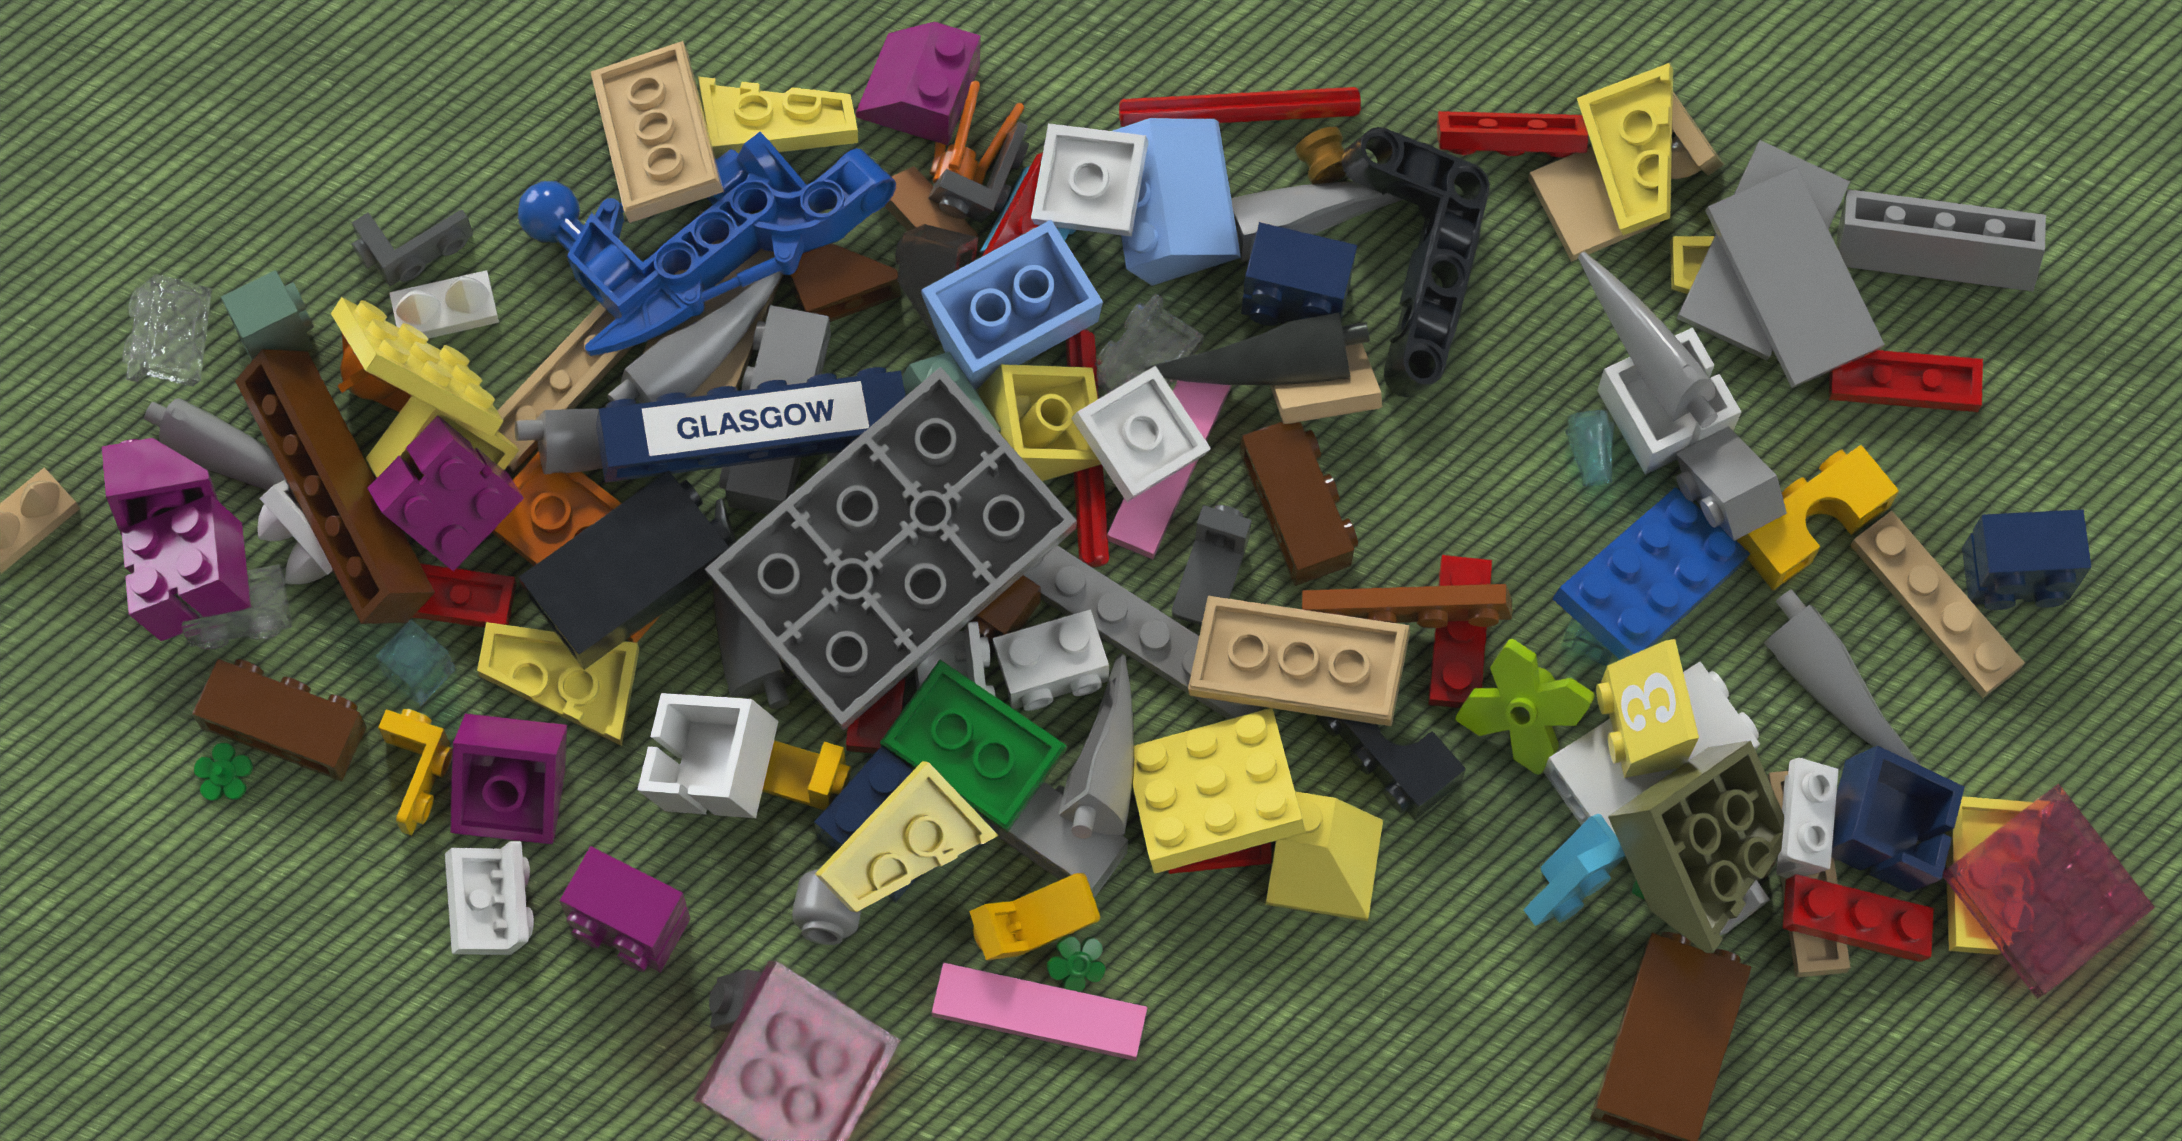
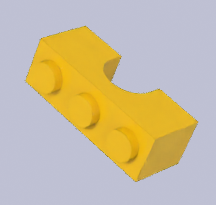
(1847, 488)

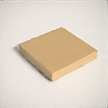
(1578, 204)
(1331, 398)

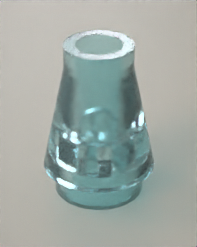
(1592, 445)

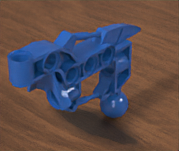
(647, 295)

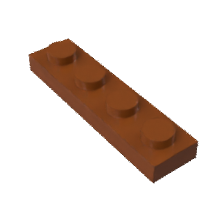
(1425, 605)

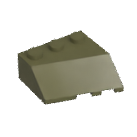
(1702, 839)

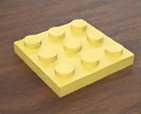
(416, 367)
(1214, 791)

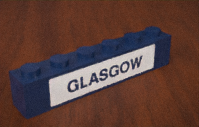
(743, 425)

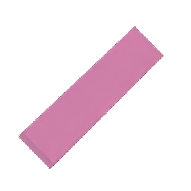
(1144, 519)
(1039, 1011)

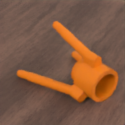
(961, 158)

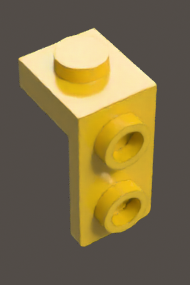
(415, 733)
(807, 775)
(1034, 919)

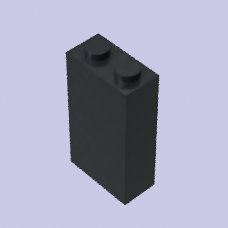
(626, 568)

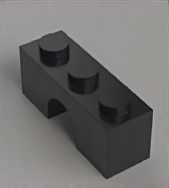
(1412, 774)

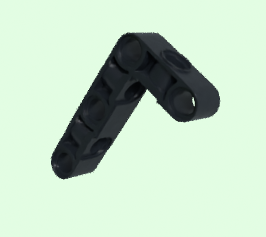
(1445, 245)

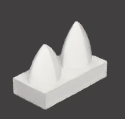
(446, 305)
(283, 518)

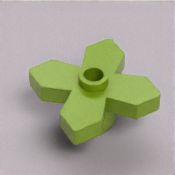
(1525, 704)

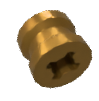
(1323, 155)

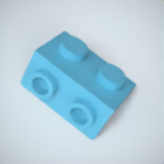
(1576, 871)

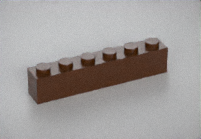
(332, 485)

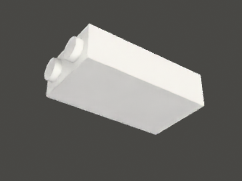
(1596, 785)

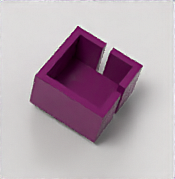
(453, 502)
(189, 553)
(624, 910)

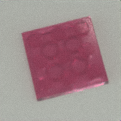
(2047, 891)
(795, 1063)

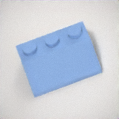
(1183, 202)
(1012, 303)

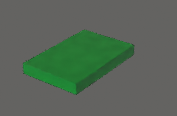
(975, 744)

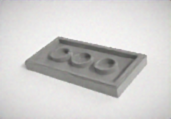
(1794, 277)
(1716, 296)

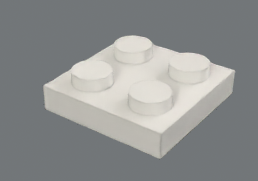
(1090, 179)
(1141, 433)

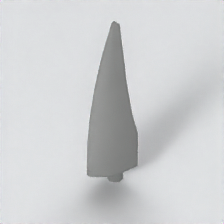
(1303, 209)
(1655, 351)
(693, 354)
(564, 439)
(214, 444)
(1827, 672)
(1101, 778)

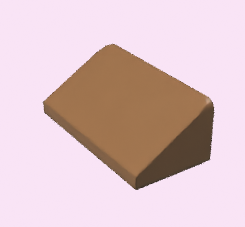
(913, 208)

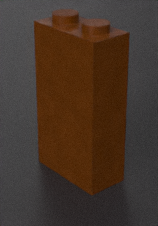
(1671, 1040)

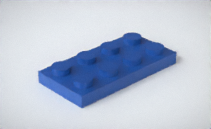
(1651, 576)

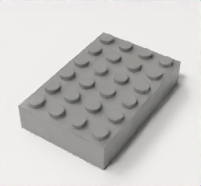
(891, 548)

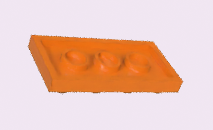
(553, 513)

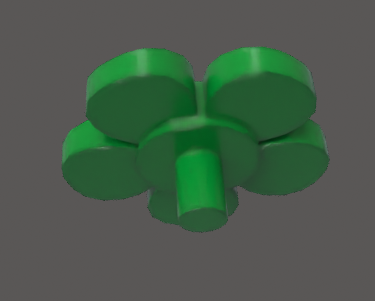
(223, 773)
(1077, 962)

